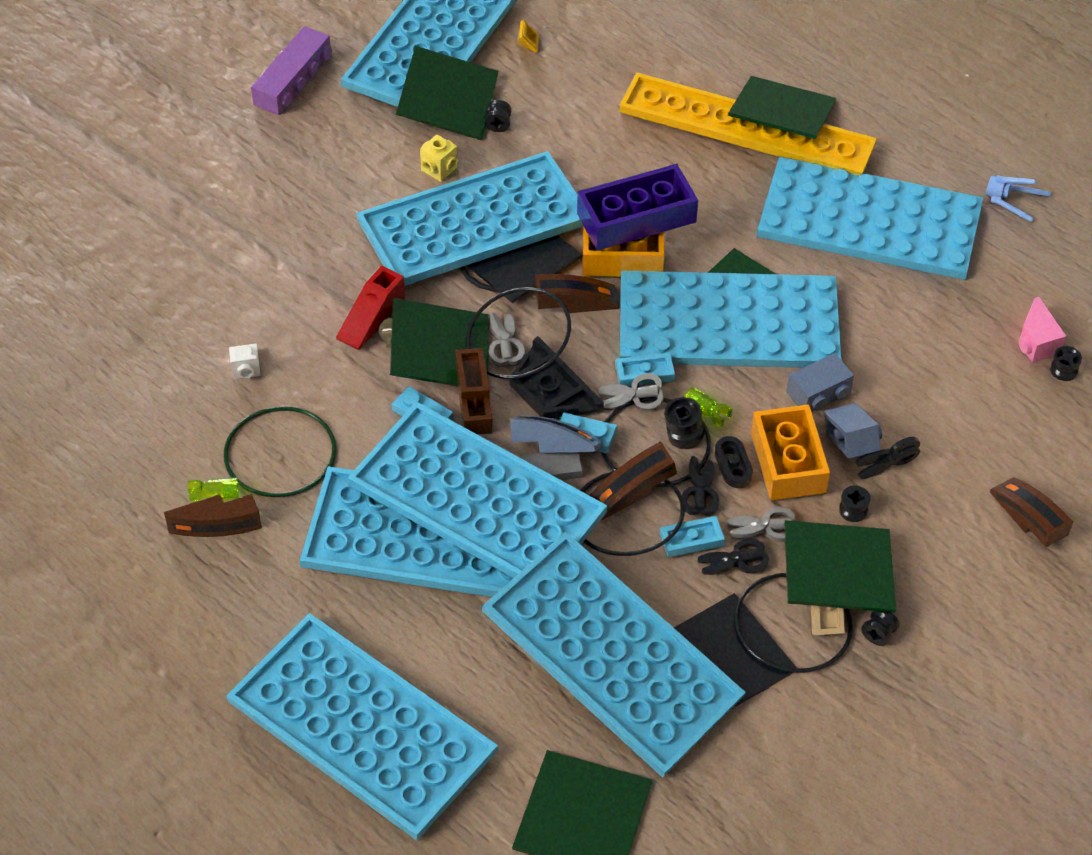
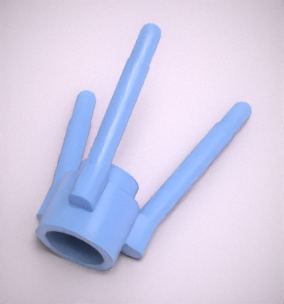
(1001, 186)

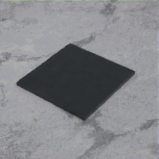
(519, 266)
(716, 637)

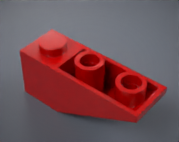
(371, 307)

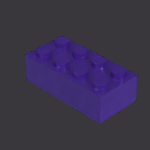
(637, 206)

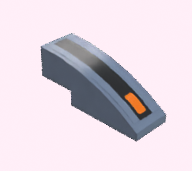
(553, 435)

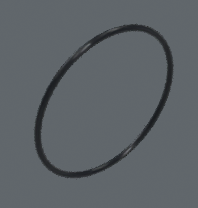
(514, 291)
(667, 401)
(632, 553)
(775, 666)

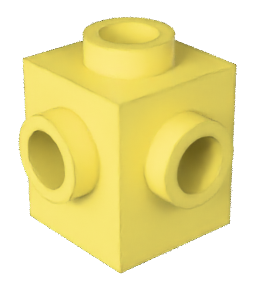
(438, 157)

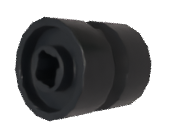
(684, 422)

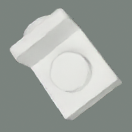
(244, 361)

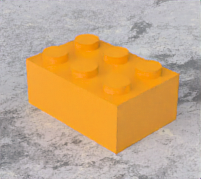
(636, 255)
(790, 452)

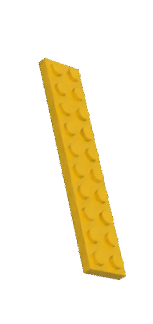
(708, 116)

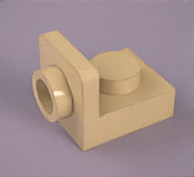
(827, 620)

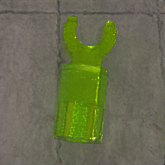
(709, 406)
(226, 487)

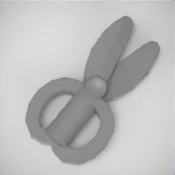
(505, 340)
(625, 394)
(753, 526)

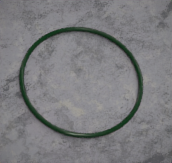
(280, 408)

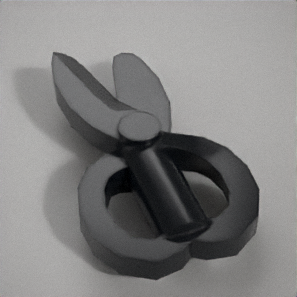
(898, 454)
(701, 488)
(725, 561)

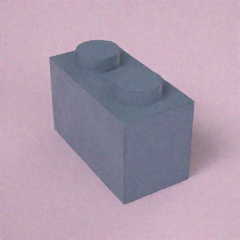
(820, 383)
(852, 430)

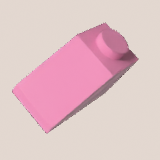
(1040, 333)

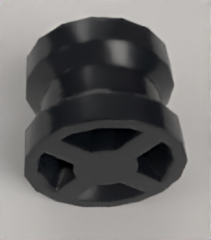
(498, 116)
(1066, 363)
(849, 508)
(880, 627)

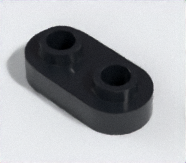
(735, 464)

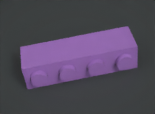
(291, 70)

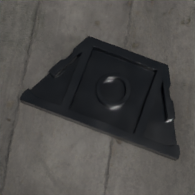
(555, 387)

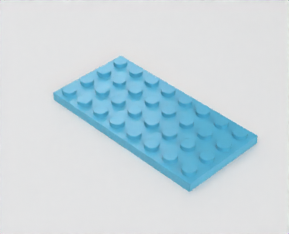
(441, 26)
(472, 218)
(871, 218)
(729, 318)
(473, 491)
(373, 541)
(613, 653)
(363, 725)

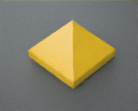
(528, 37)

